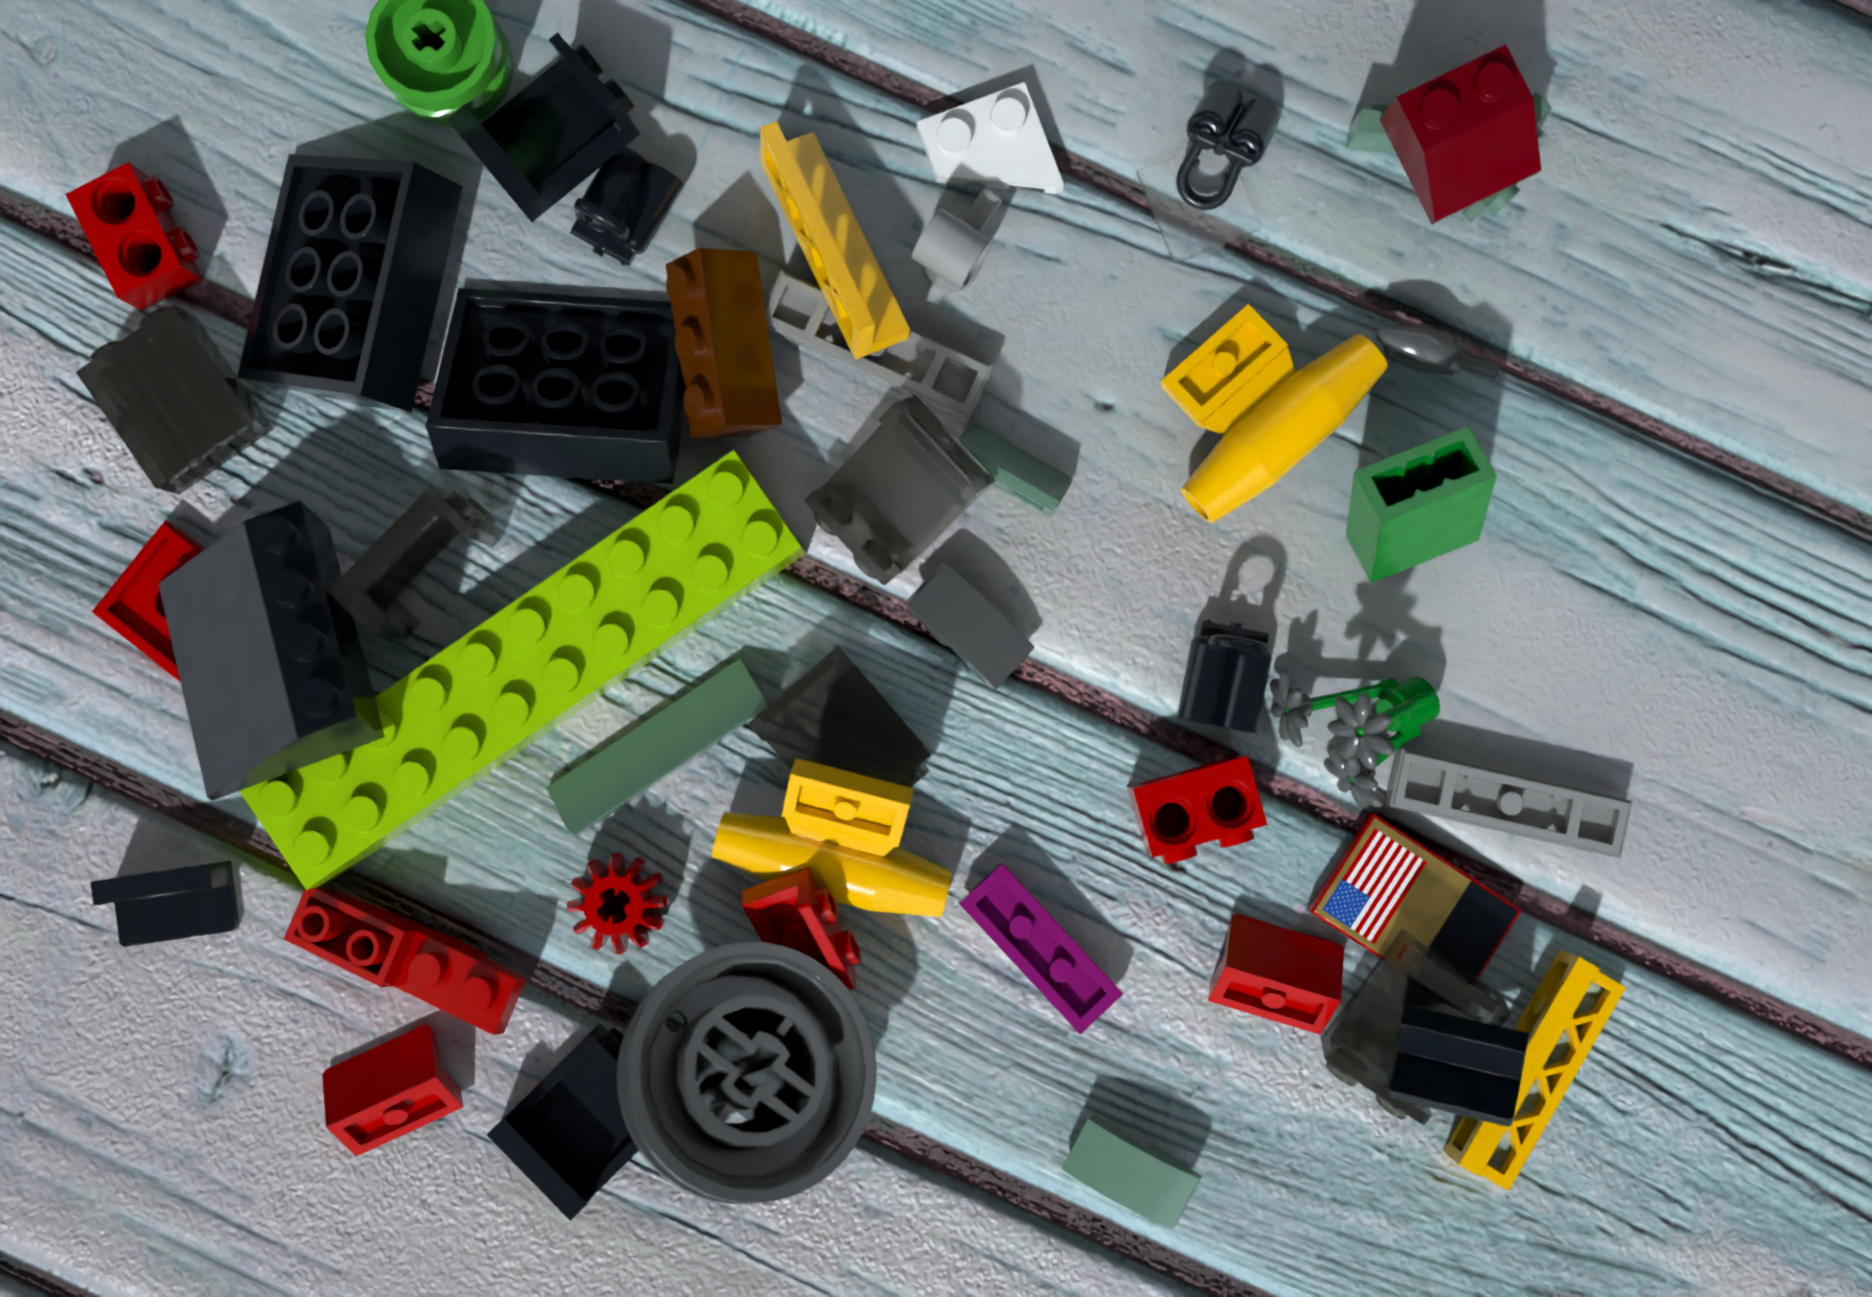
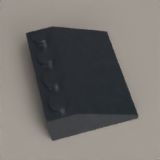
(351, 279)
(558, 387)
(267, 652)

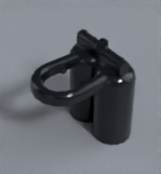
(1229, 129)
(625, 206)
(1226, 677)

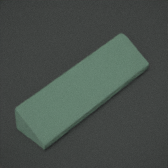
(657, 748)

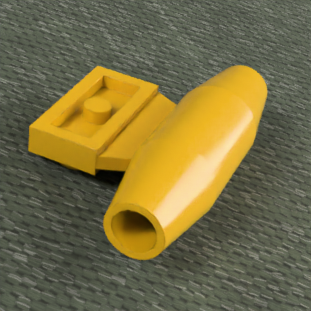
(1266, 410)
(846, 835)

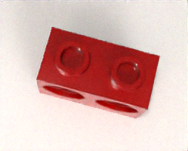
(127, 243)
(1194, 793)

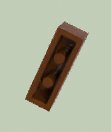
(723, 343)

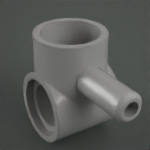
(957, 247)

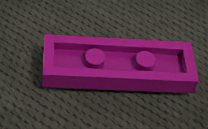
(1040, 948)

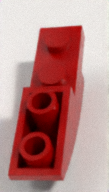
(406, 956)

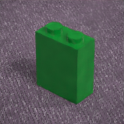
(1419, 504)

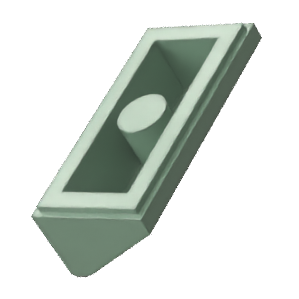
(1017, 470)

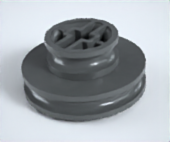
(805, 1063)

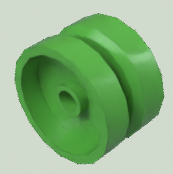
(440, 56)

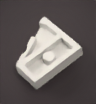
(991, 143)

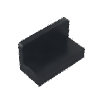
(171, 903)
(1458, 1065)

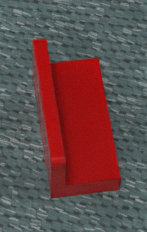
(1279, 974)
(388, 1091)

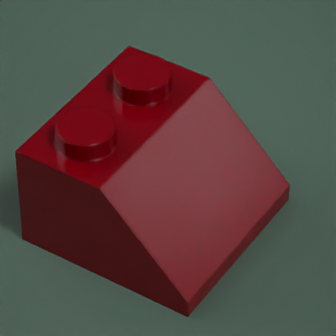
(1466, 134)

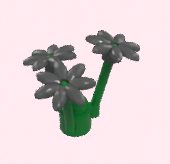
(1399, 710)

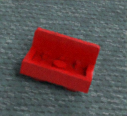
(803, 918)

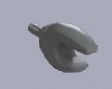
(1430, 351)

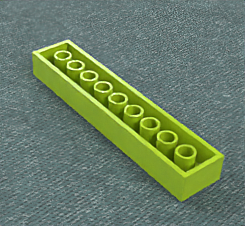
(530, 669)

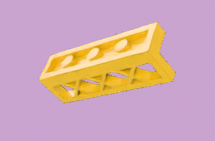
(832, 241)
(1545, 1020)

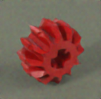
(598, 895)

